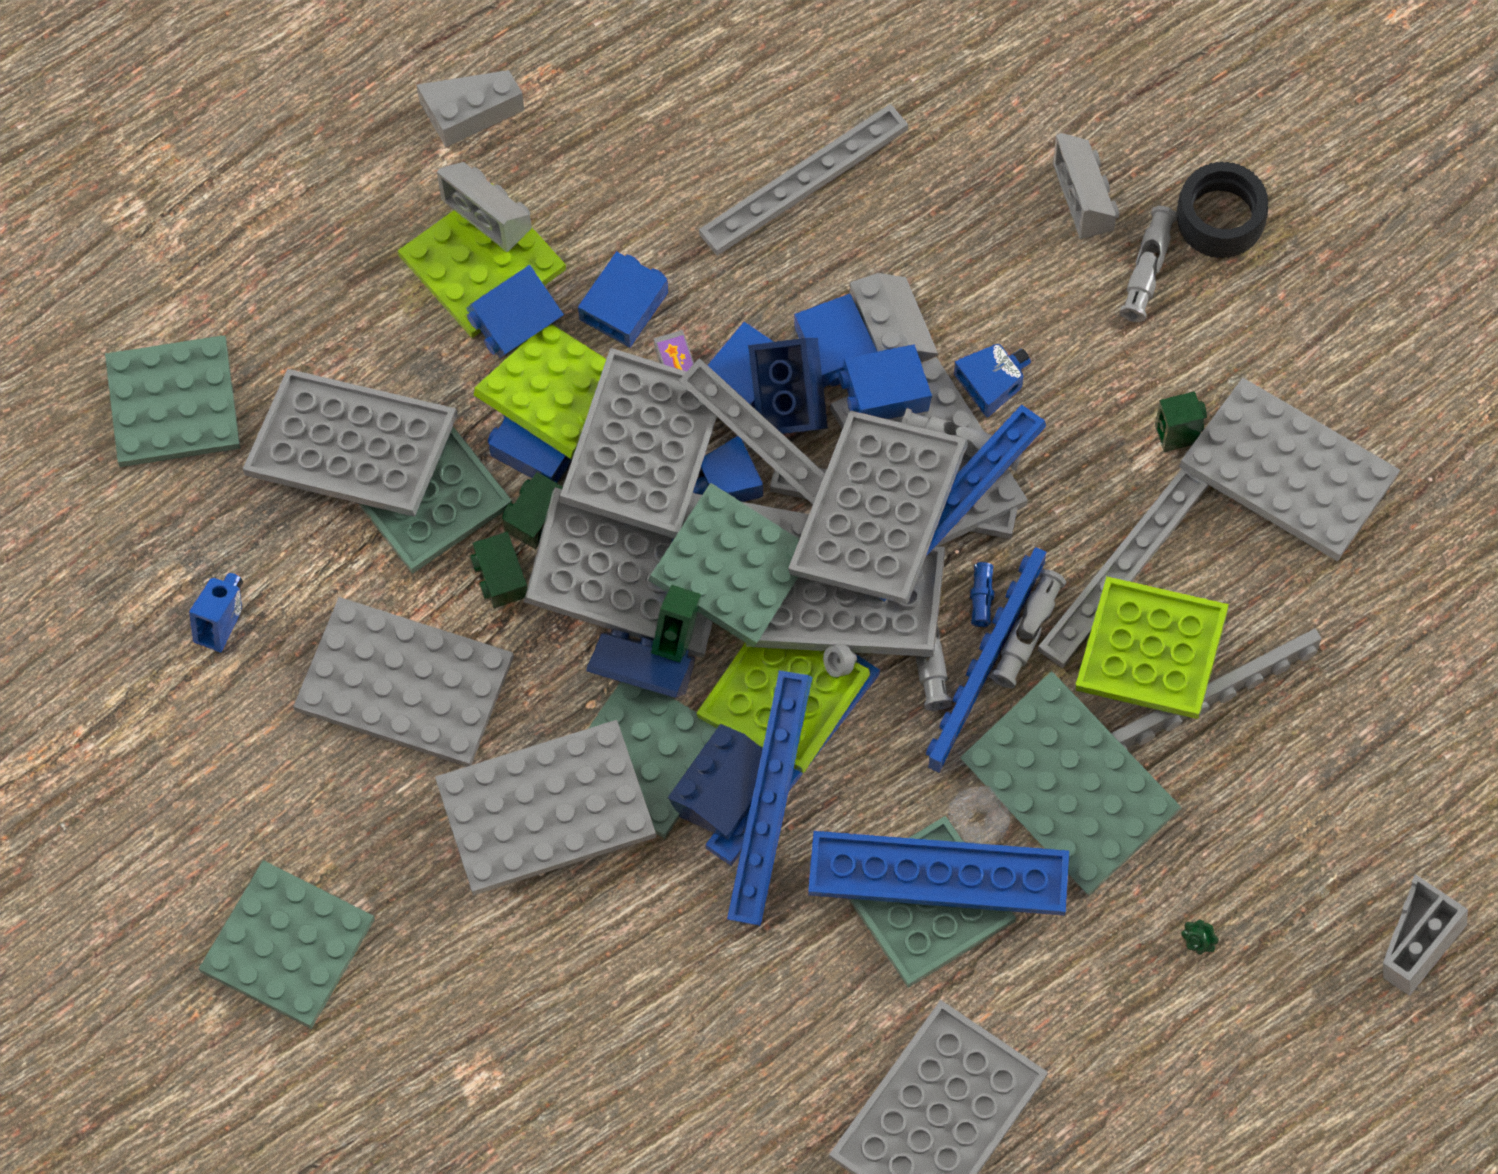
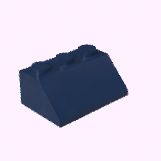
(789, 384)
(633, 663)
(719, 783)

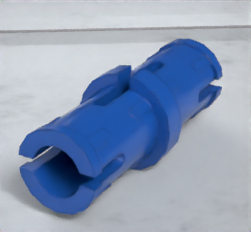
(982, 594)

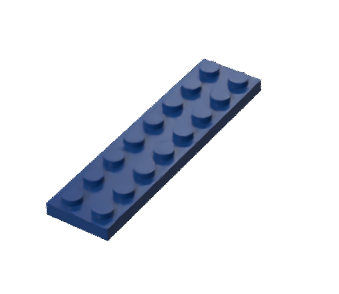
(939, 873)

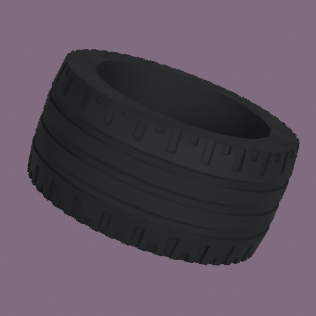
(1229, 178)

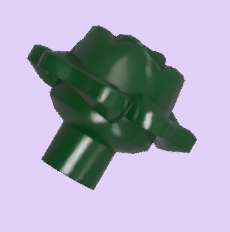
(1199, 936)

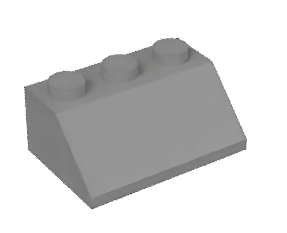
(1084, 186)
(483, 204)
(892, 314)

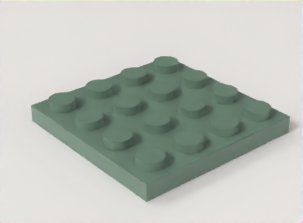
(172, 401)
(455, 505)
(733, 562)
(661, 743)
(928, 937)
(287, 944)

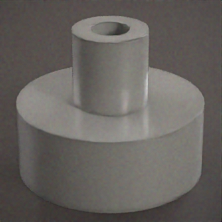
(839, 660)

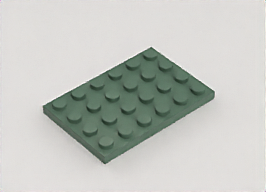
(1071, 782)

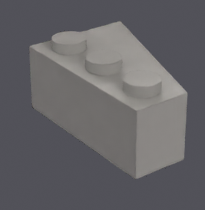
(470, 104)
(1423, 934)

